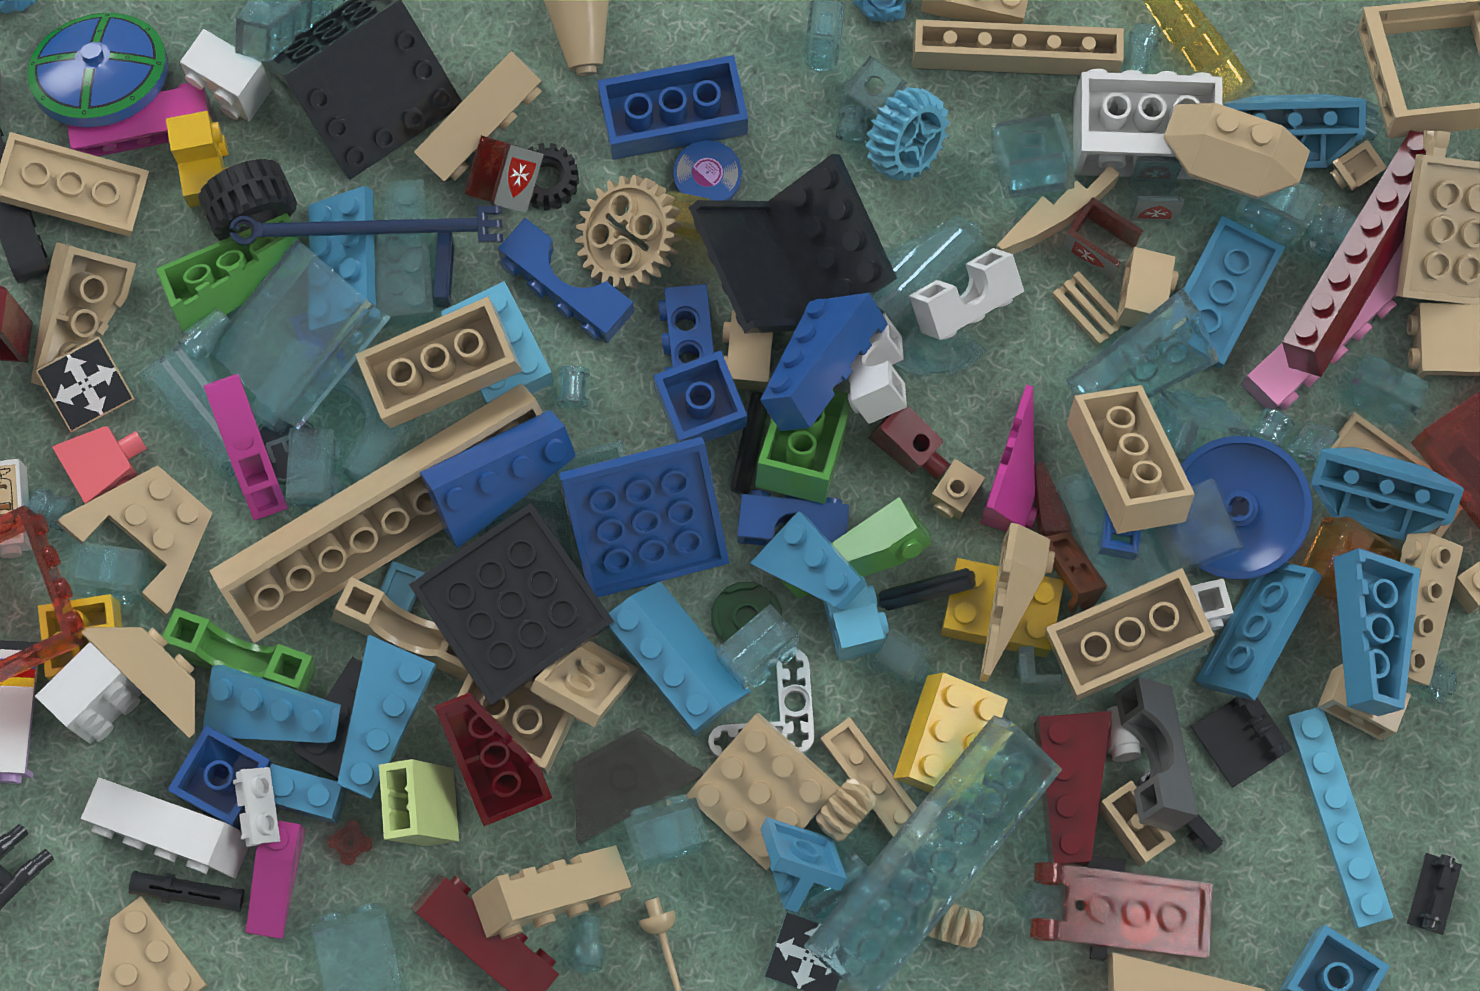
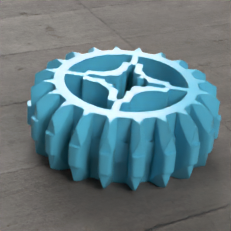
(907, 134)

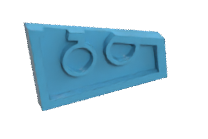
(810, 563)

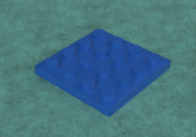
(645, 517)

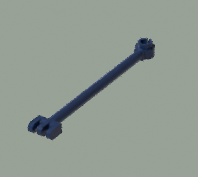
(372, 227)

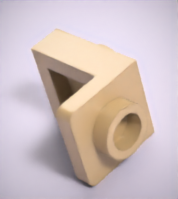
(1357, 167)

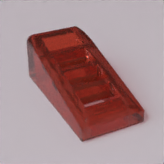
(1050, 513)

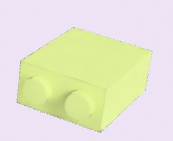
(418, 803)

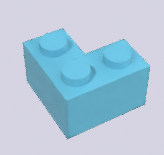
(858, 627)

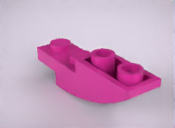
(245, 446)

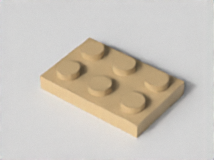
(585, 682)

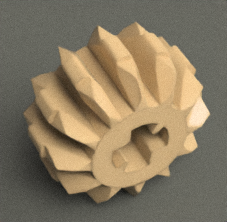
(845, 809)
(959, 926)

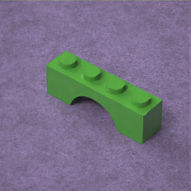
(210, 646)

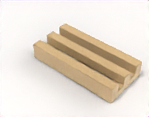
(1076, 315)

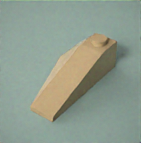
(78, 300)
(1020, 571)

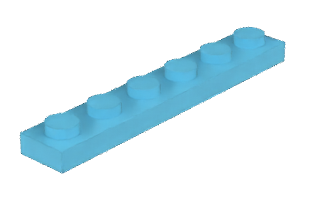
(1339, 817)

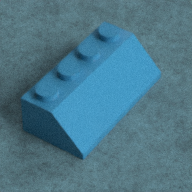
(675, 657)

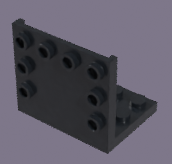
(366, 81)
(793, 248)

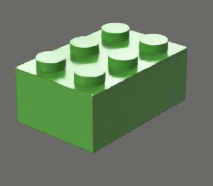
(805, 459)

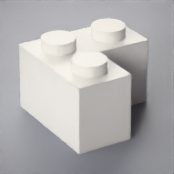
(234, 78)

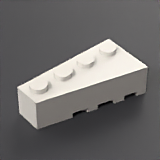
(166, 827)

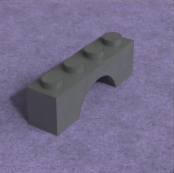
(1152, 717)

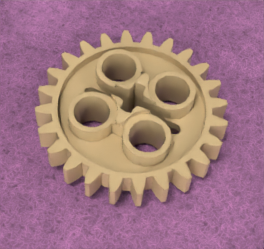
(647, 206)

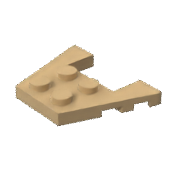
(158, 518)

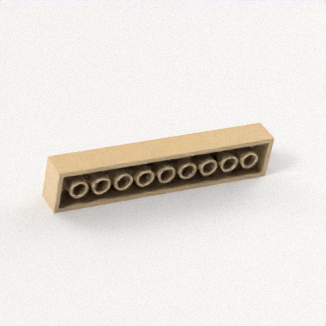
(354, 528)

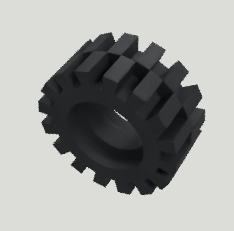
(568, 182)

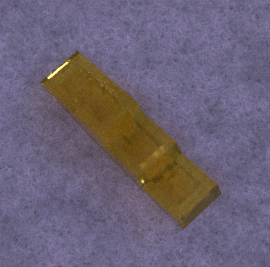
(1201, 43)

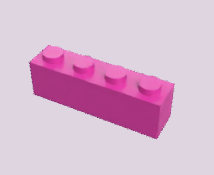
(142, 129)

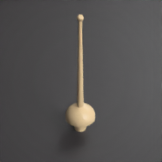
(658, 924)

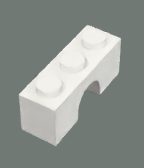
(991, 285)
(874, 382)

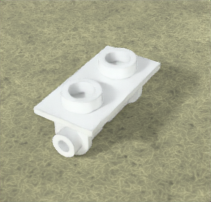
(256, 793)

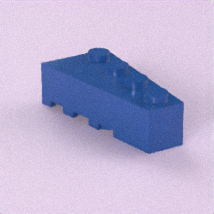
(496, 474)

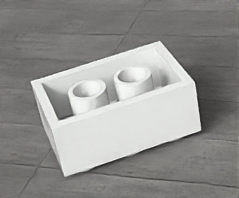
(90, 694)

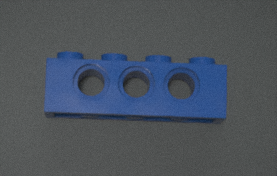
(686, 303)

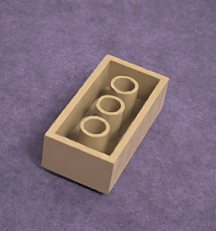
(438, 362)
(1130, 459)
(1129, 634)

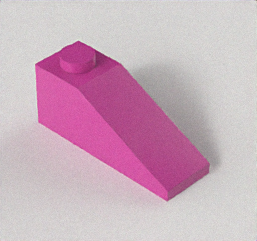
(274, 881)

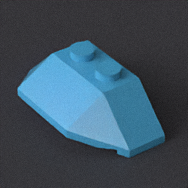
(1319, 121)
(1384, 492)

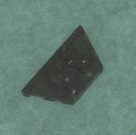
(623, 778)

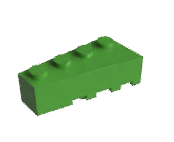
(220, 275)

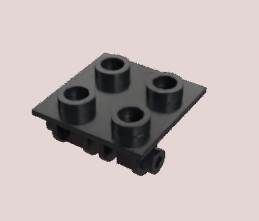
(1241, 739)

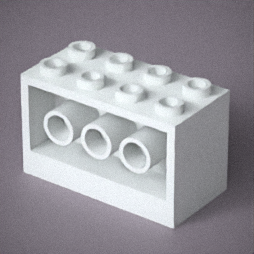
(1128, 116)

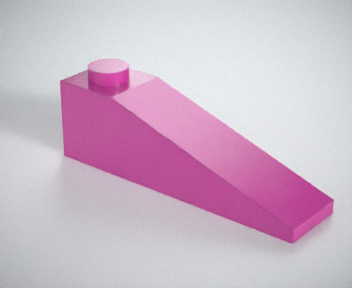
(1015, 478)

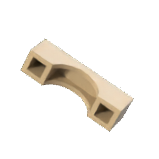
(374, 614)

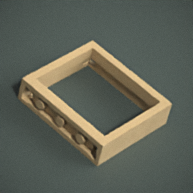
(1413, 17)

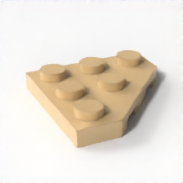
(145, 955)

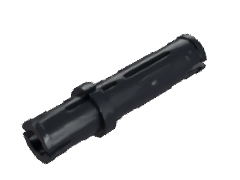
(143, 884)

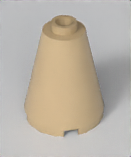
(580, 32)

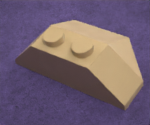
(1235, 149)
(151, 669)

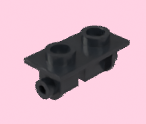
(1434, 893)

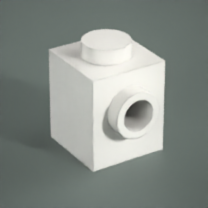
(1214, 602)

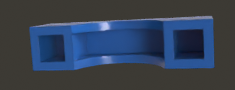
(598, 308)

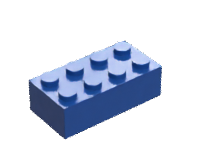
(673, 107)

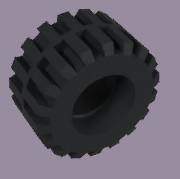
(246, 189)

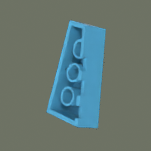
(1375, 628)

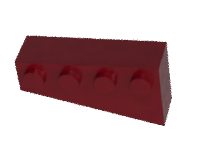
(1073, 798)
(506, 960)

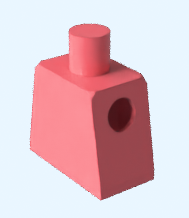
(99, 461)

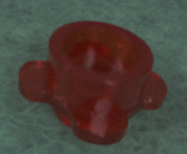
(349, 853)

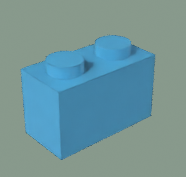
(307, 794)

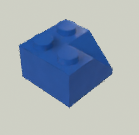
(209, 774)

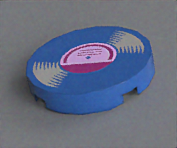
(708, 171)

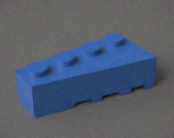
(820, 358)

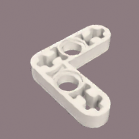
(806, 728)

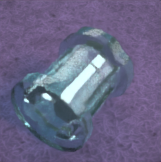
(573, 387)

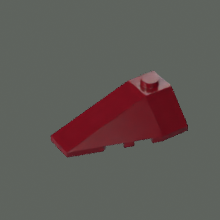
(493, 764)

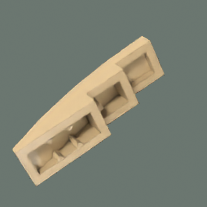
(1047, 219)

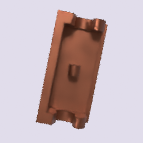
(1076, 572)

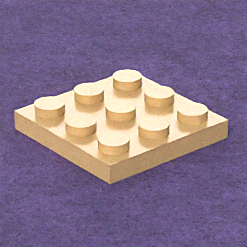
(760, 779)

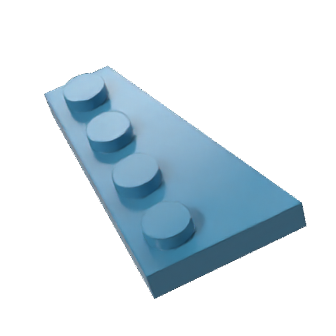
(264, 710)
(382, 710)

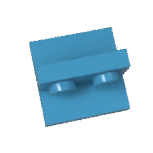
(800, 860)

